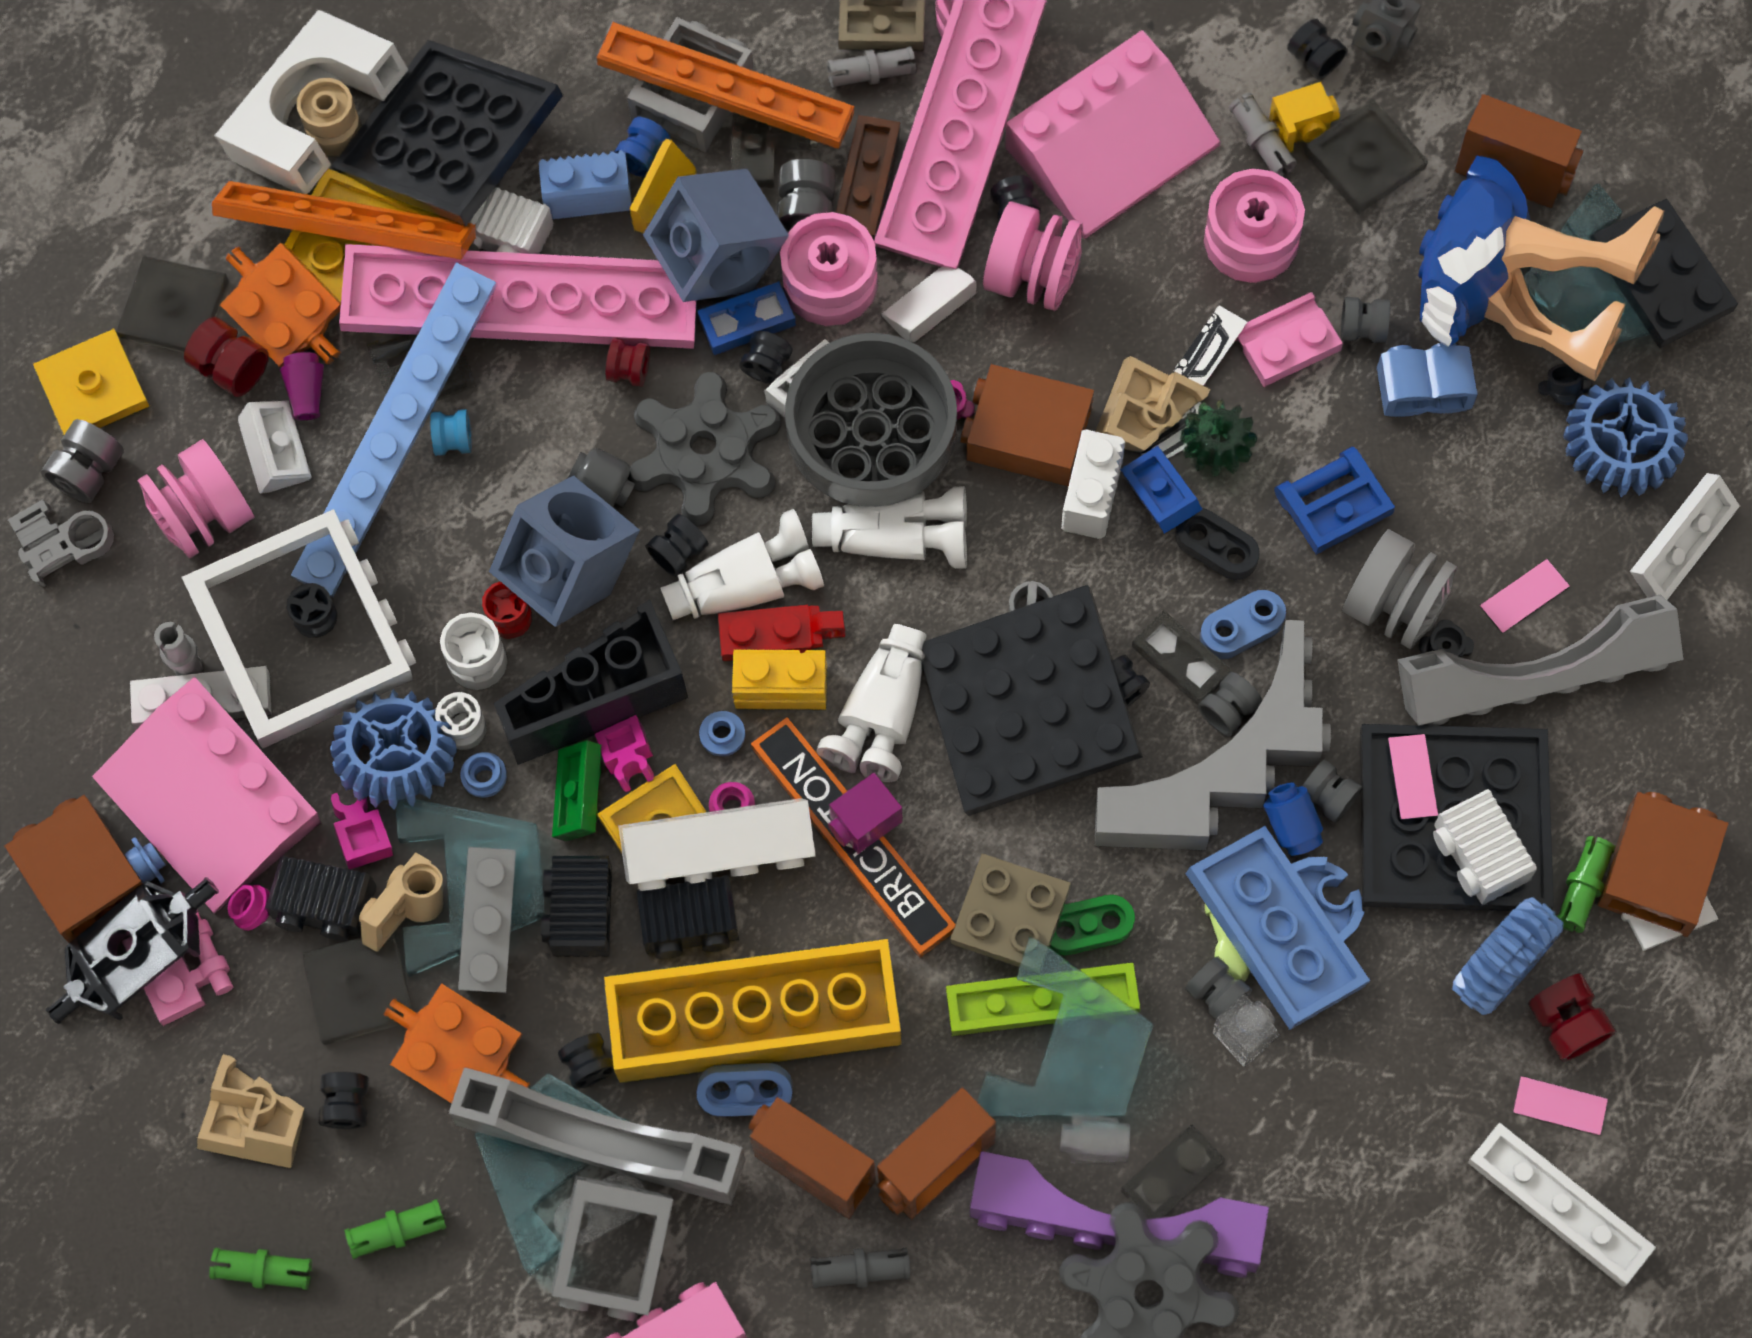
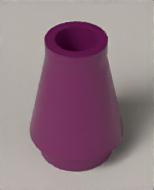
(303, 383)

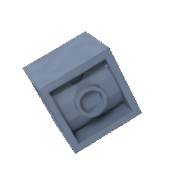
(715, 234)
(563, 550)

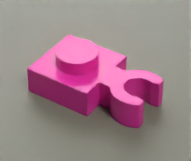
(626, 751)
(360, 833)

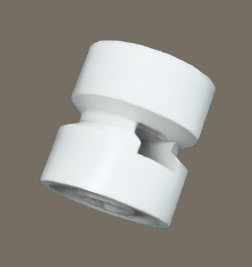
(473, 651)

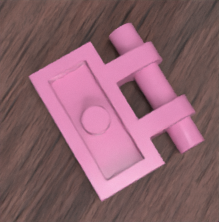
(177, 988)

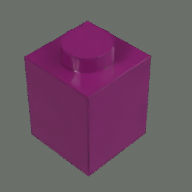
(864, 814)

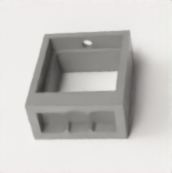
(680, 121)
(622, 1197)

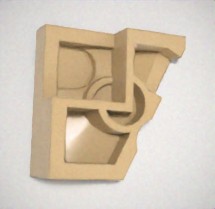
(1147, 403)
(249, 1118)

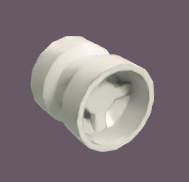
(465, 730)

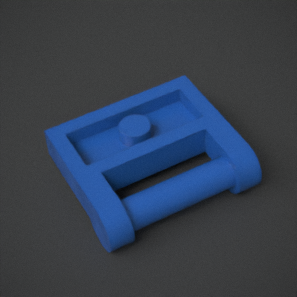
(1340, 511)

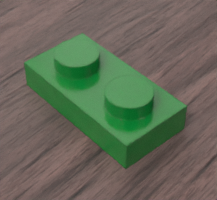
(576, 791)

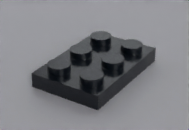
(1678, 285)

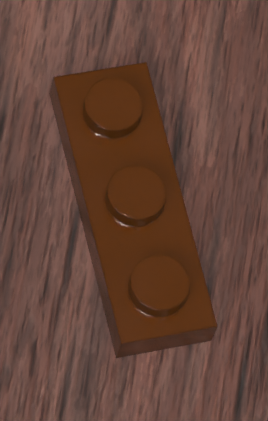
(869, 171)

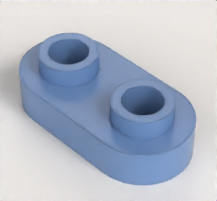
(1245, 623)
(745, 1091)

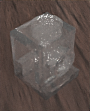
(1246, 1029)

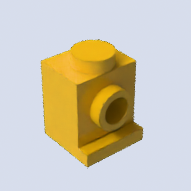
(1303, 114)

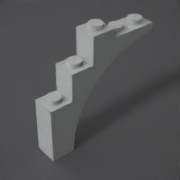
(1177, 808)

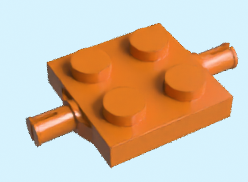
(282, 304)
(452, 1036)

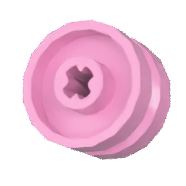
(1254, 225)
(829, 269)

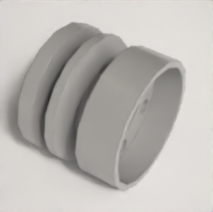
(1400, 589)

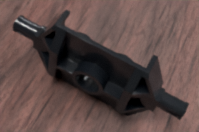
(161, 930)

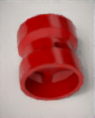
(502, 602)

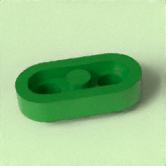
(1086, 922)

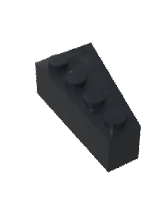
(594, 688)

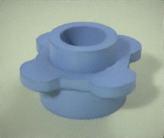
(145, 861)

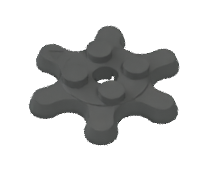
(697, 474)
(1145, 1257)

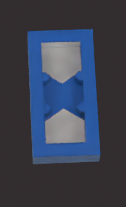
(736, 319)

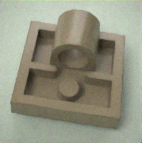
(881, 24)
(1006, 908)

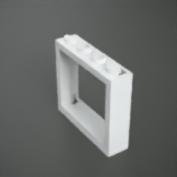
(336, 701)

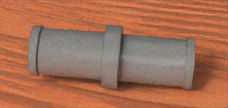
(871, 67)
(1262, 134)
(177, 649)

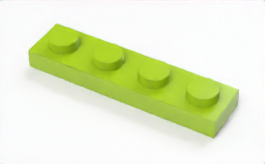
(1018, 1004)

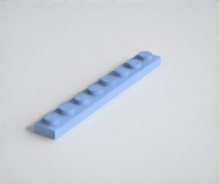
(399, 420)

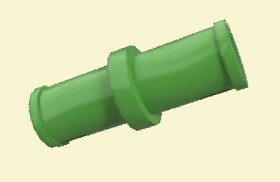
(1585, 883)
(395, 1229)
(260, 1268)

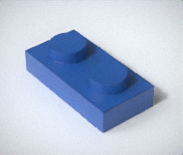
(1161, 489)

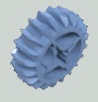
(1658, 433)
(395, 764)
(1507, 956)

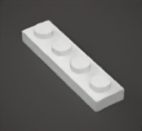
(1561, 1205)

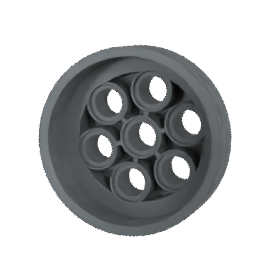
(869, 370)

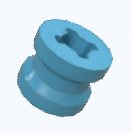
(451, 432)

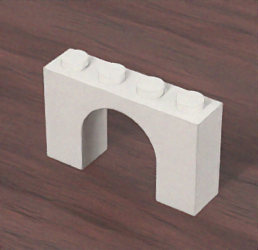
(324, 48)

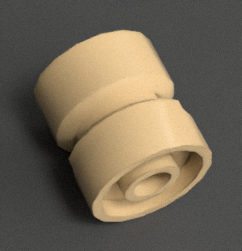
(328, 114)

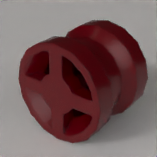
(627, 362)

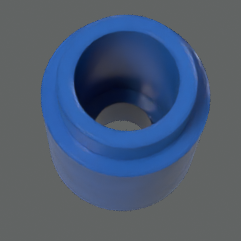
(1294, 818)

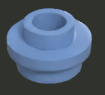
(722, 746)
(478, 763)

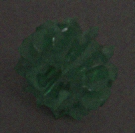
(1224, 423)

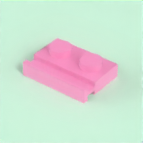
(1288, 339)

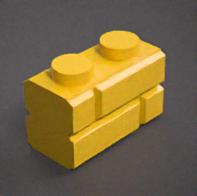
(779, 679)

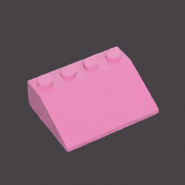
(1111, 134)
(205, 794)

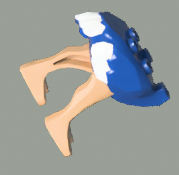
(1477, 259)

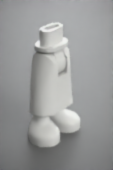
(898, 528)
(745, 573)
(880, 701)

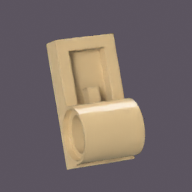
(384, 915)

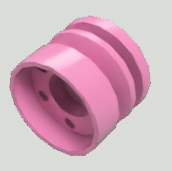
(1033, 256)
(195, 499)

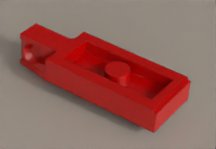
(778, 629)

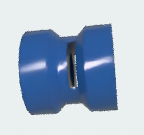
(642, 144)

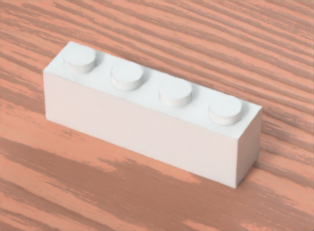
(717, 842)

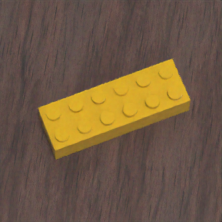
(752, 1010)

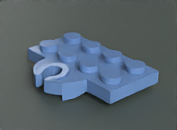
(1284, 923)

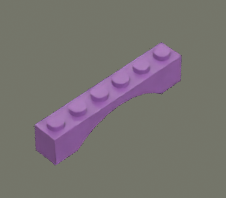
(1017, 1195)

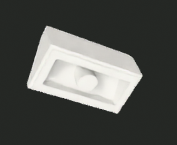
(930, 302)
(273, 445)

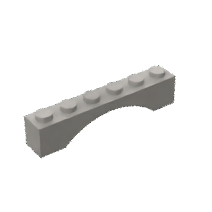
(1628, 640)
(637, 1150)

